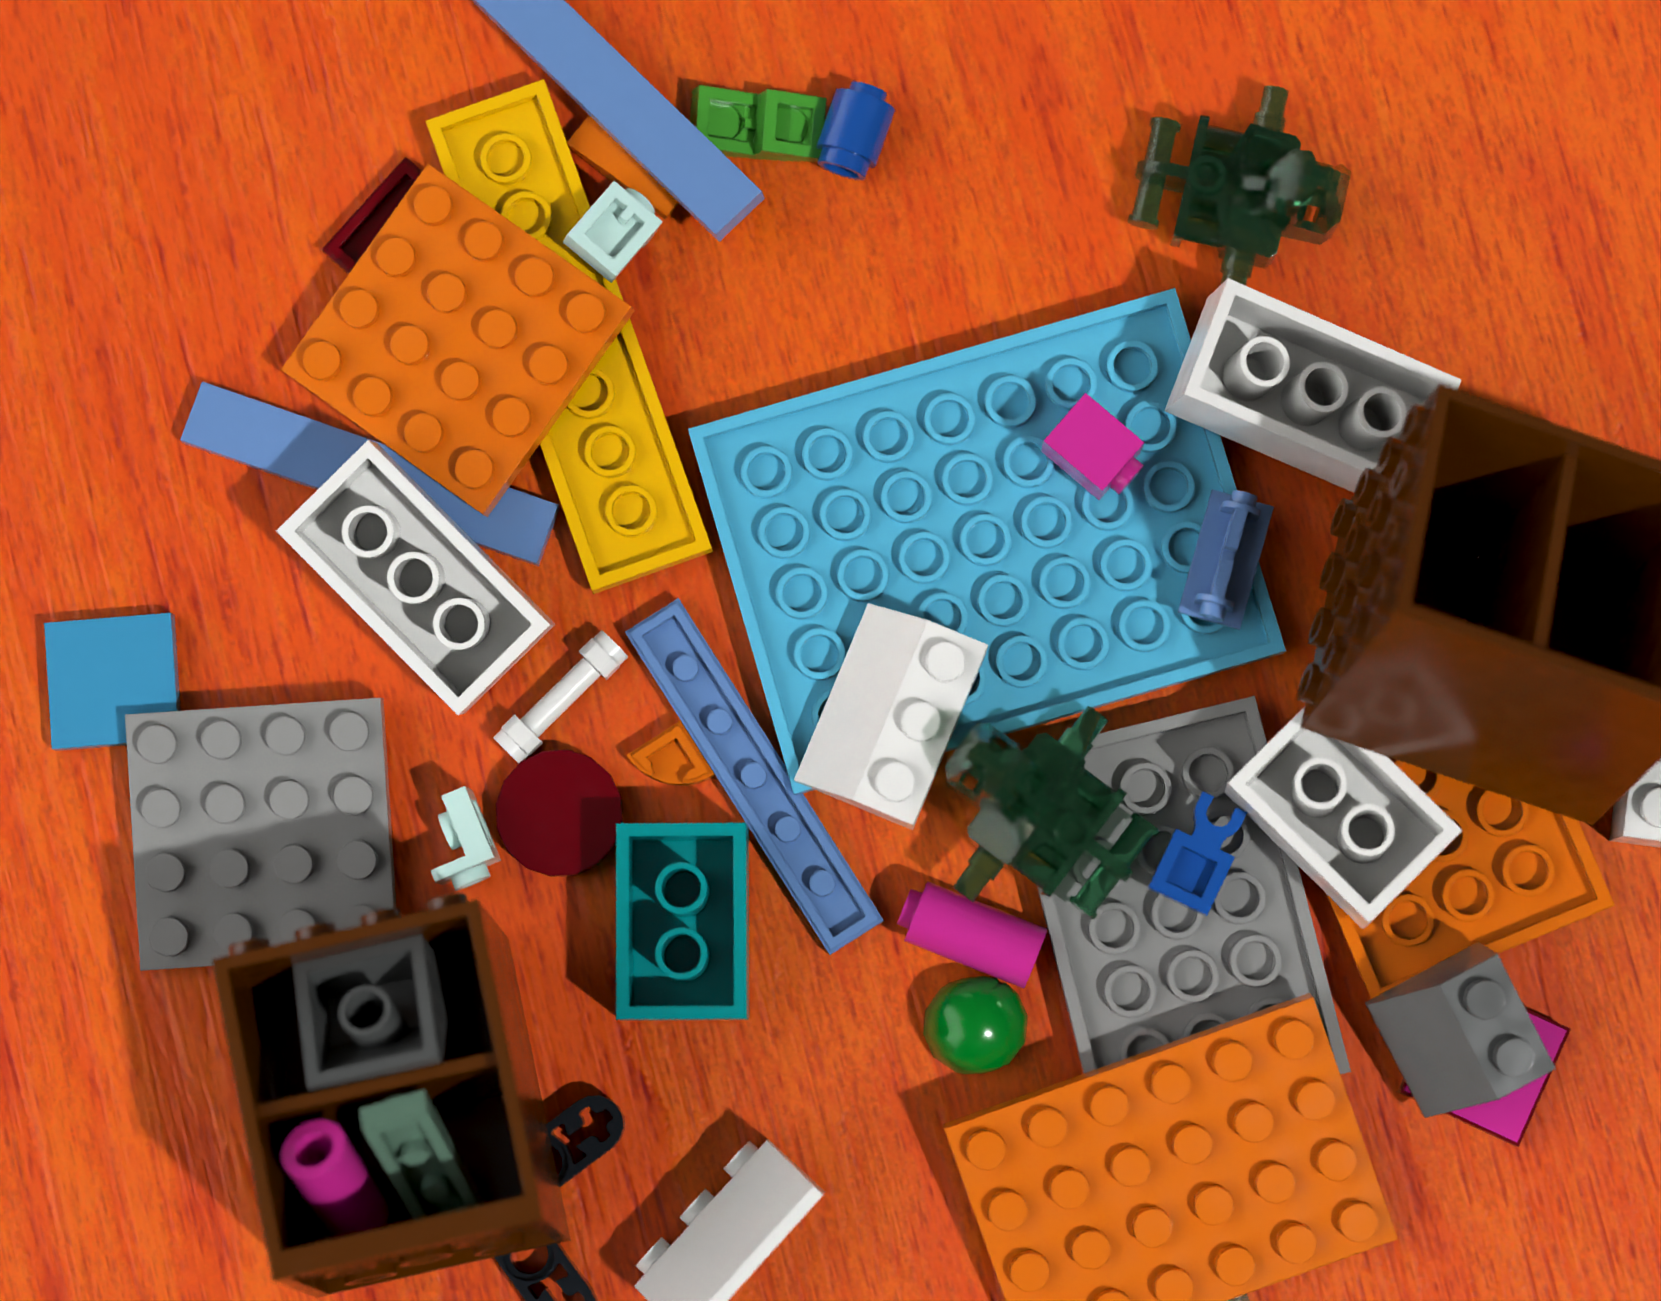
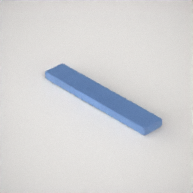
(629, 110)
(314, 451)
(754, 776)

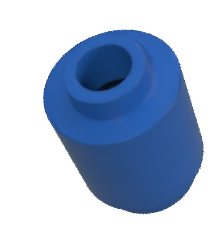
(854, 130)

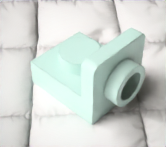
(613, 230)
(465, 828)

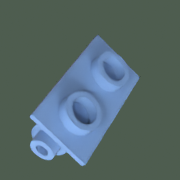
(1226, 558)

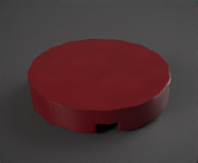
(559, 813)

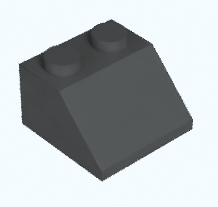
(371, 1012)
(1460, 1033)

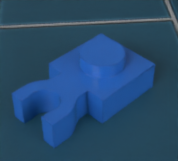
(1193, 863)

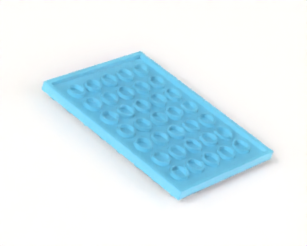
(942, 507)

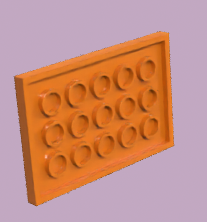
(1177, 1169)

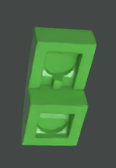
(760, 125)

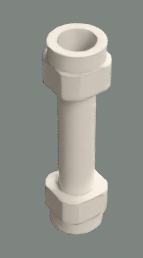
(599, 658)

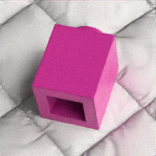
(1094, 448)

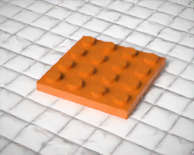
(457, 340)
(1496, 884)

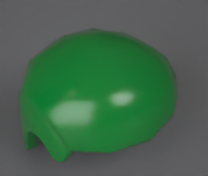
(975, 1025)

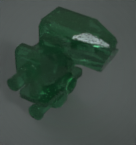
(1241, 188)
(1042, 811)

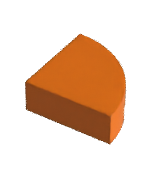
(672, 758)

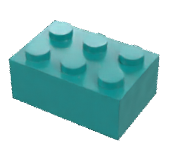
(682, 921)

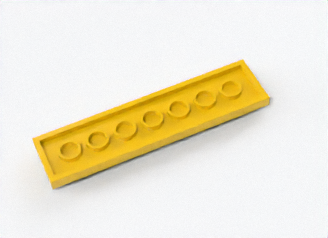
(612, 441)

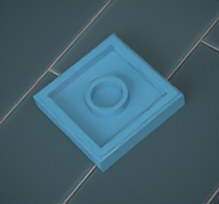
(108, 671)

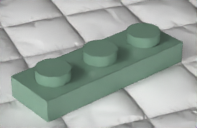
(419, 1155)

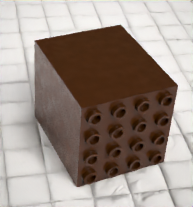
(1496, 608)
(480, 1091)

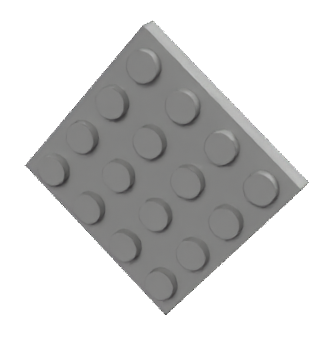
(256, 824)

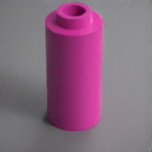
(972, 933)
(333, 1179)

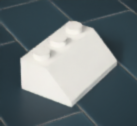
(891, 714)
(730, 1231)

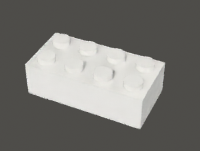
(1296, 385)
(415, 577)

